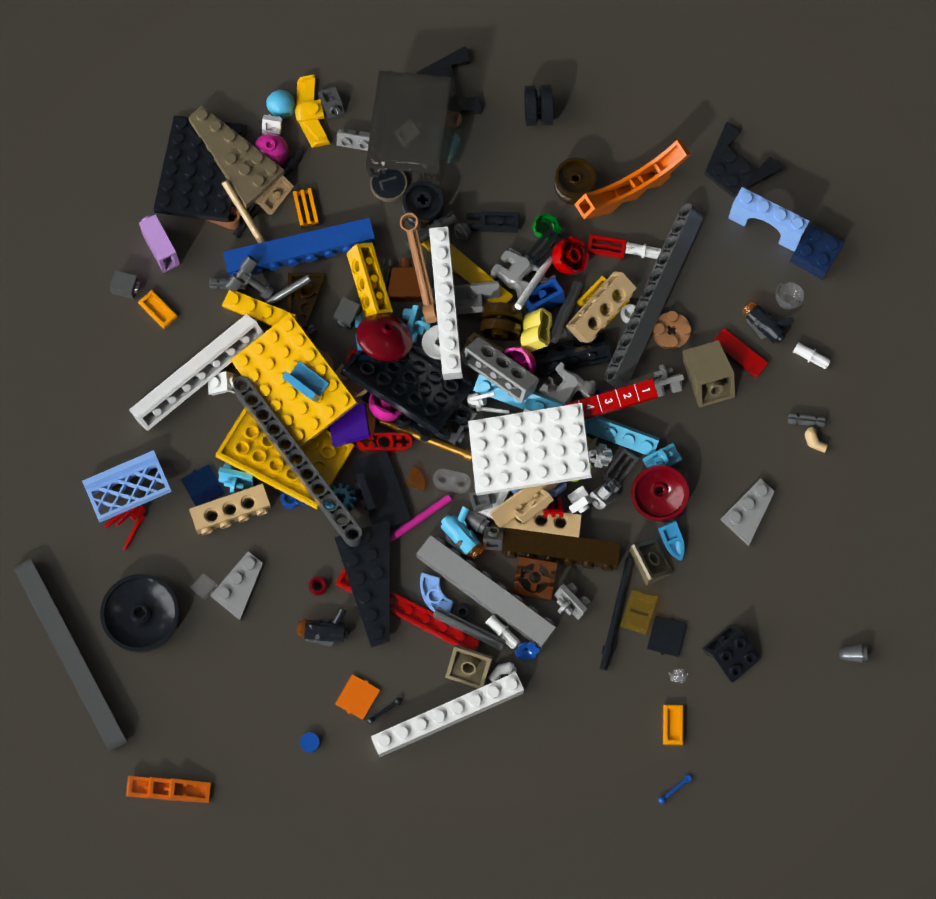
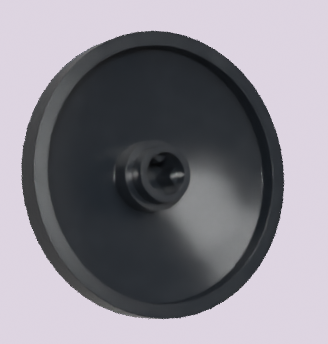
(139, 613)

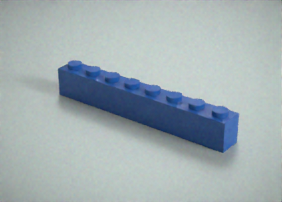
(301, 247)

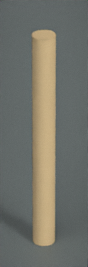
(242, 210)

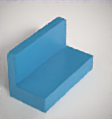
(306, 381)

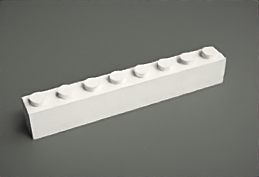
(445, 303)
(195, 372)
(447, 714)

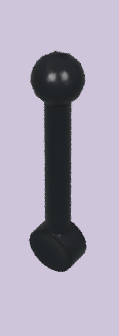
(397, 701)

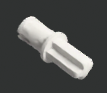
(642, 250)
(812, 355)
(502, 631)

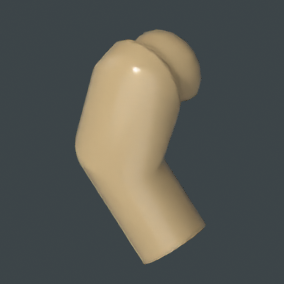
(813, 441)

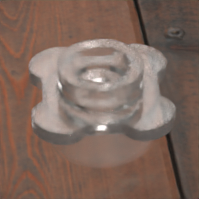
(678, 675)

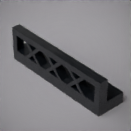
(572, 357)

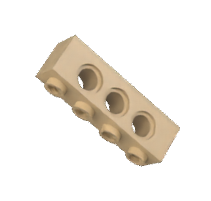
(579, 323)
(219, 506)
(571, 519)

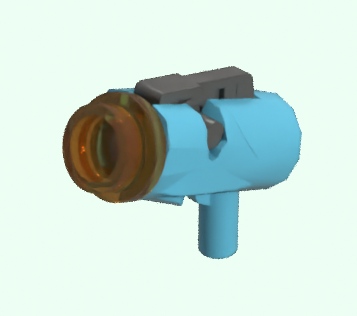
(459, 535)

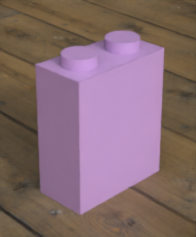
(159, 243)

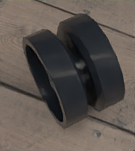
(538, 105)
(424, 201)

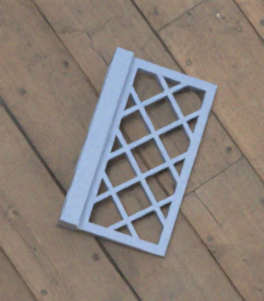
(121, 475)

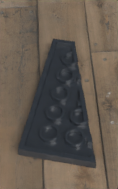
(369, 578)

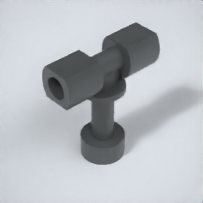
(245, 275)

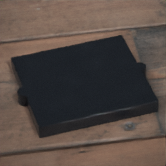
(666, 636)

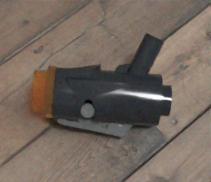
(764, 323)
(324, 632)

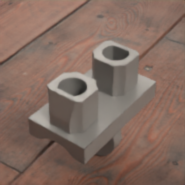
(674, 380)
(605, 494)
(569, 602)

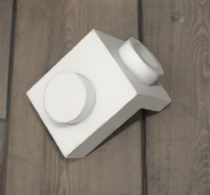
(221, 383)
(580, 500)

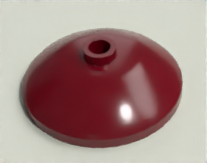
(384, 337)
(663, 504)

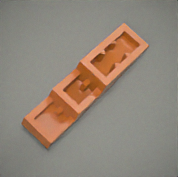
(168, 789)

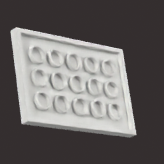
(529, 449)

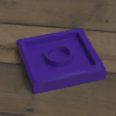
(351, 426)

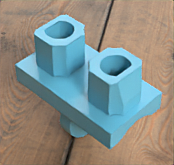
(416, 321)
(664, 456)
(234, 478)

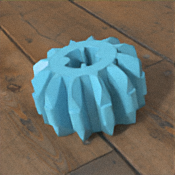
(344, 494)

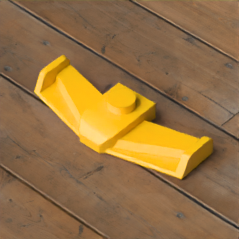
(309, 112)

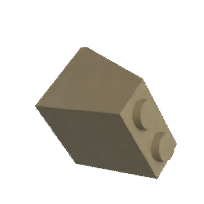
(709, 373)

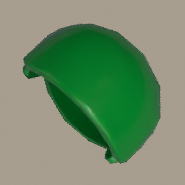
(543, 222)

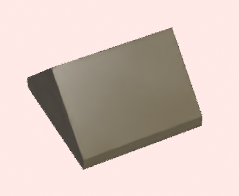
(650, 561)
(468, 667)

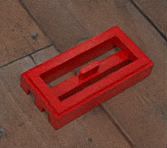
(607, 247)
(552, 511)

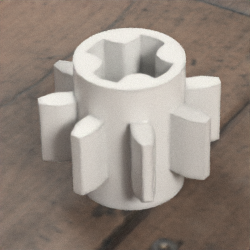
(600, 455)

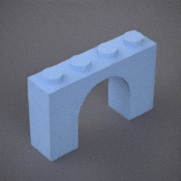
(788, 224)

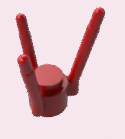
(135, 513)

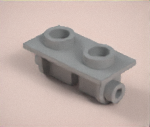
(350, 139)

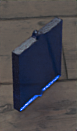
(202, 486)

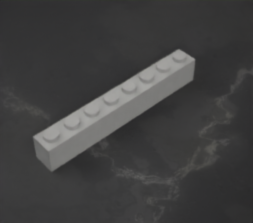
(485, 591)

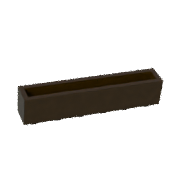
(561, 548)

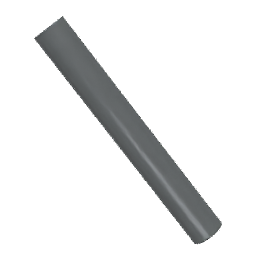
(288, 290)

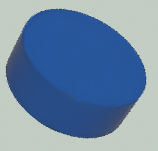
(288, 501)
(309, 742)

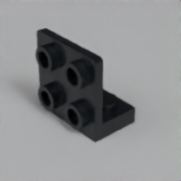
(732, 652)

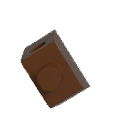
(404, 283)

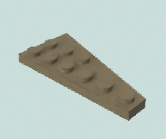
(239, 161)

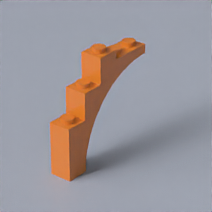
(631, 187)

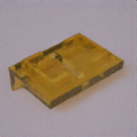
(643, 603)

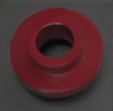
(316, 580)

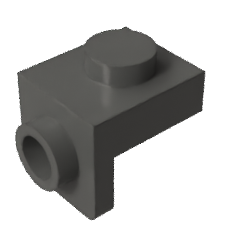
(493, 538)

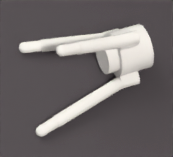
(477, 400)

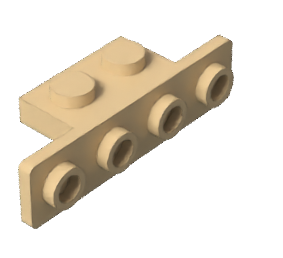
(523, 504)

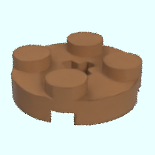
(671, 341)

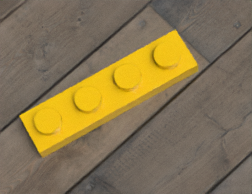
(254, 308)

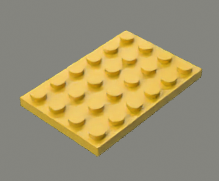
(280, 351)
(253, 453)

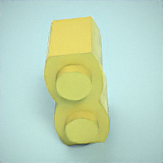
(536, 329)

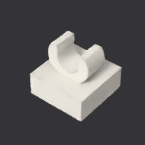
(271, 124)

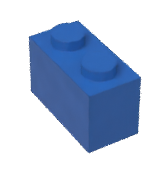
(545, 296)

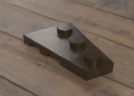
(304, 299)

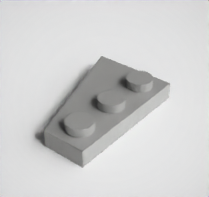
(748, 511)
(238, 585)

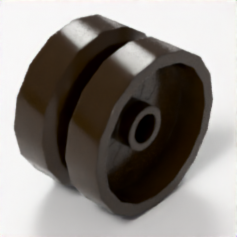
(574, 179)
(501, 321)

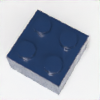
(816, 252)

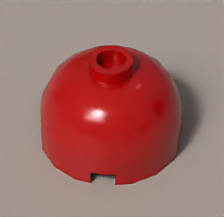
(570, 256)

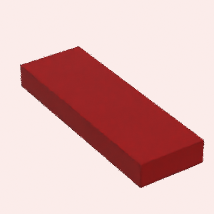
(741, 353)

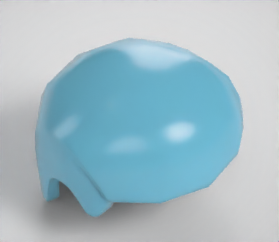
(281, 104)

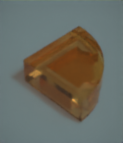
(416, 479)

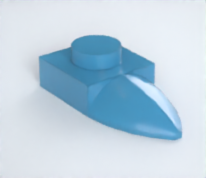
(672, 539)

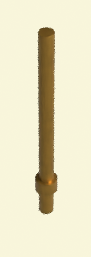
(466, 454)

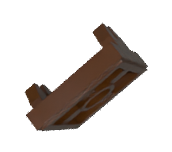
(524, 561)

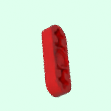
(398, 446)

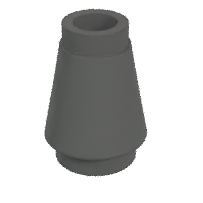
(477, 521)
(854, 653)

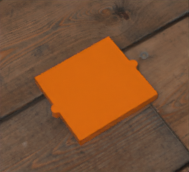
(357, 697)

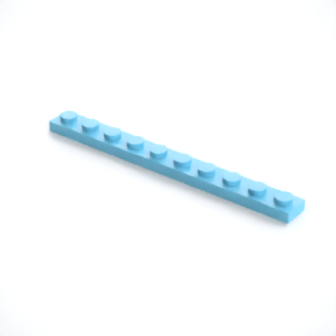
(596, 426)

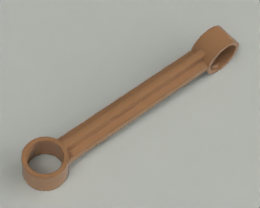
(429, 306)

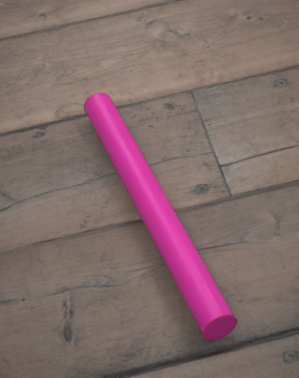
(419, 518)

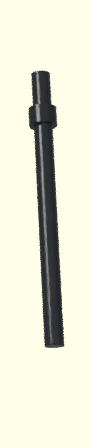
(289, 166)
(608, 649)

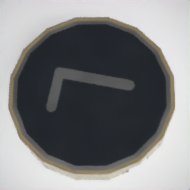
(389, 186)

